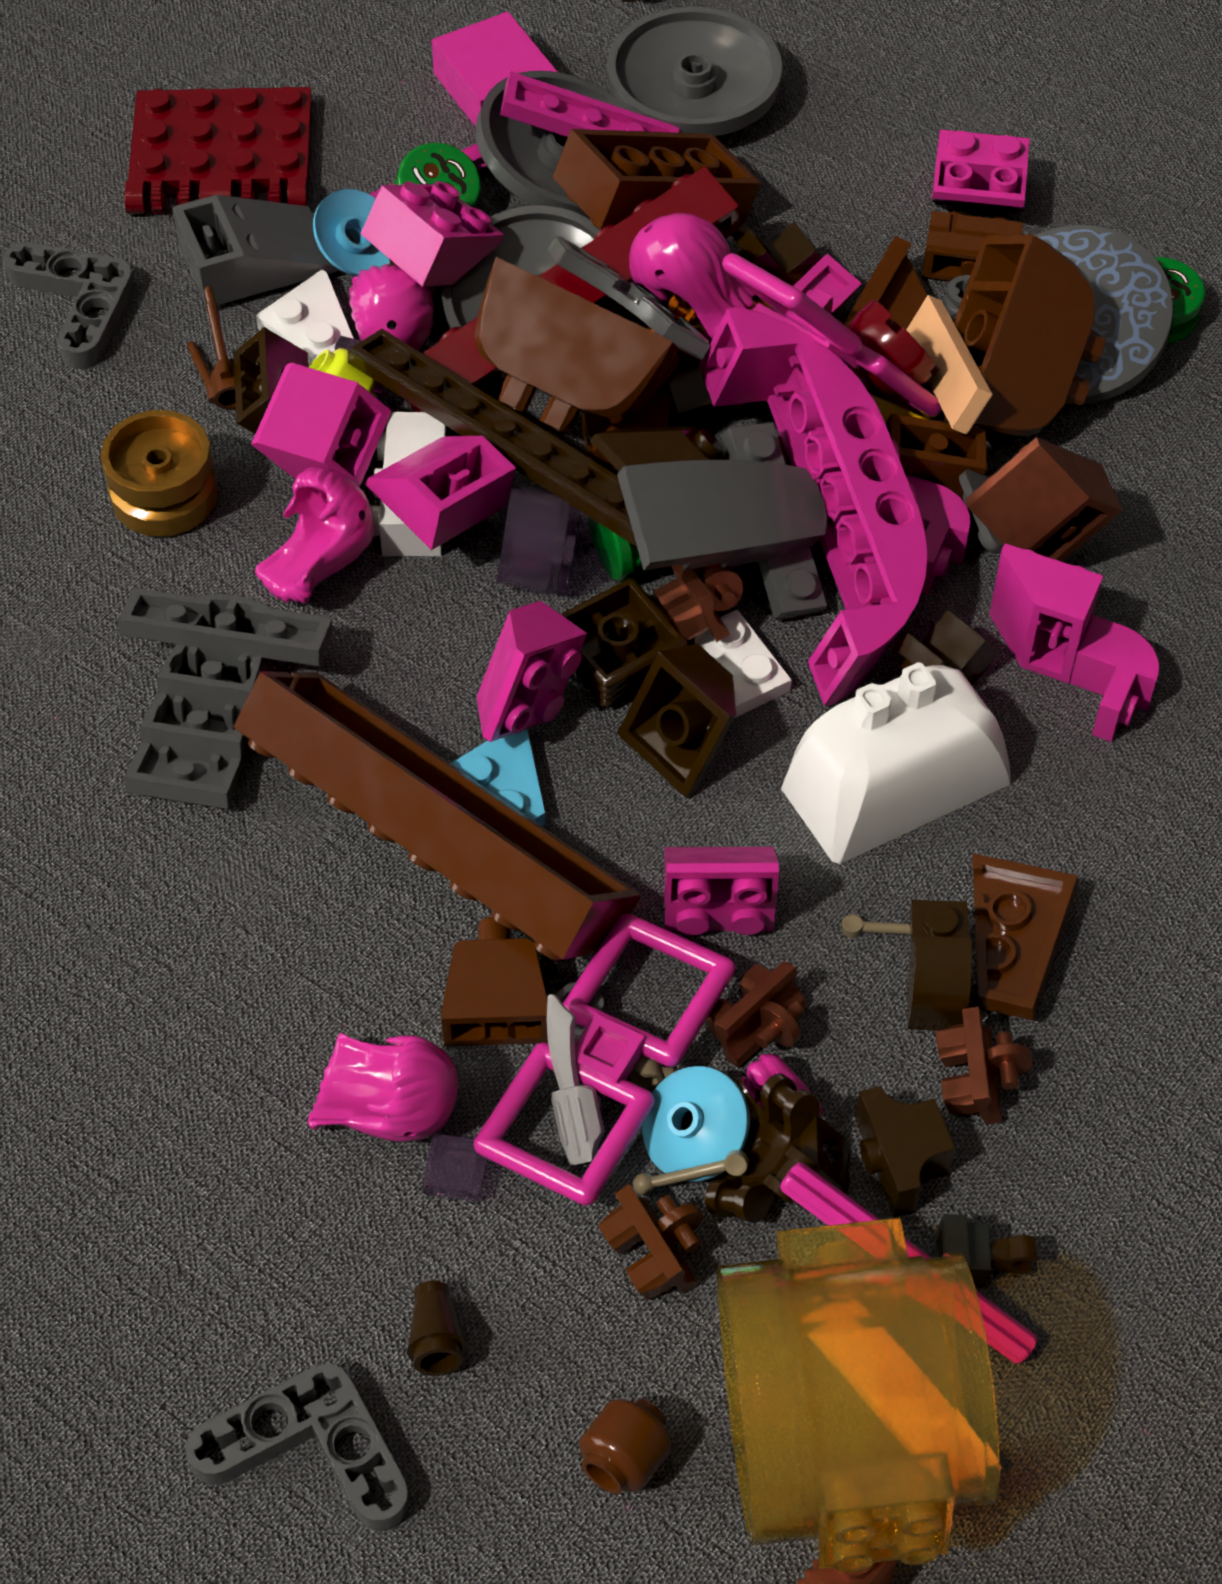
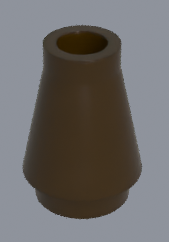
(435, 1332)

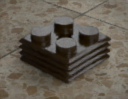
(621, 639)

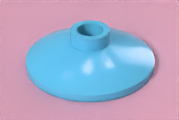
(344, 214)
(718, 1122)

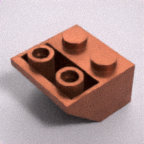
(1046, 500)

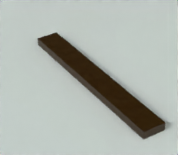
(475, 413)

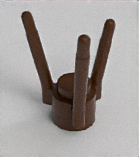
(221, 382)

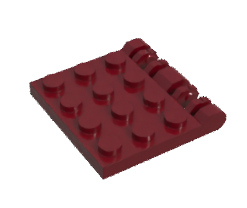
(219, 145)

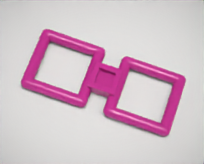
(828, 331)
(605, 1059)

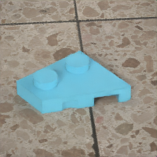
(507, 771)

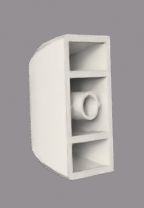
(895, 760)

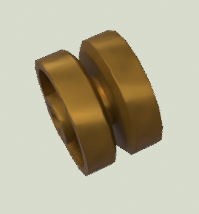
(159, 472)

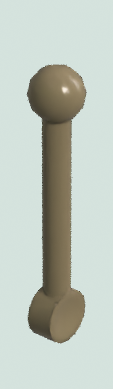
(853, 926)
(734, 1164)

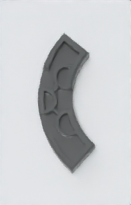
(629, 295)

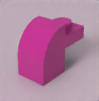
(945, 527)
(1120, 668)

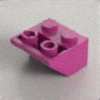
(981, 169)
(430, 231)
(321, 424)
(445, 487)
(1043, 609)
(528, 670)
(720, 889)

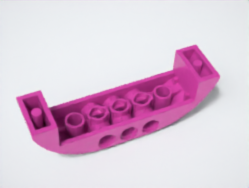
(841, 439)

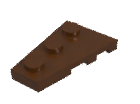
(1017, 931)

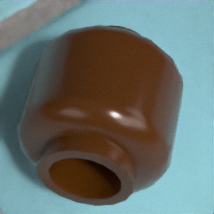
(625, 1445)

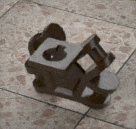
(776, 1148)

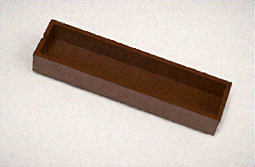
(435, 813)

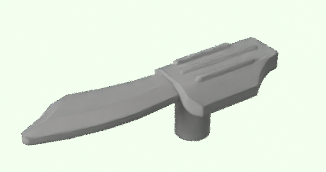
(574, 1106)

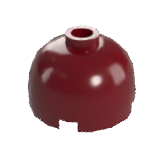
(892, 342)

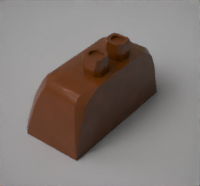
(1027, 330)
(567, 351)

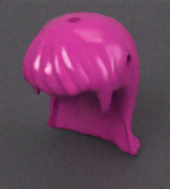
(687, 258)
(388, 295)
(329, 534)
(387, 1089)

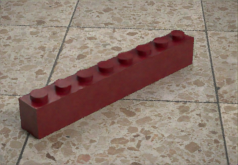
(690, 193)

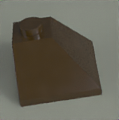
(656, 444)
(681, 715)

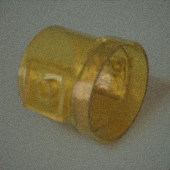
(857, 1394)

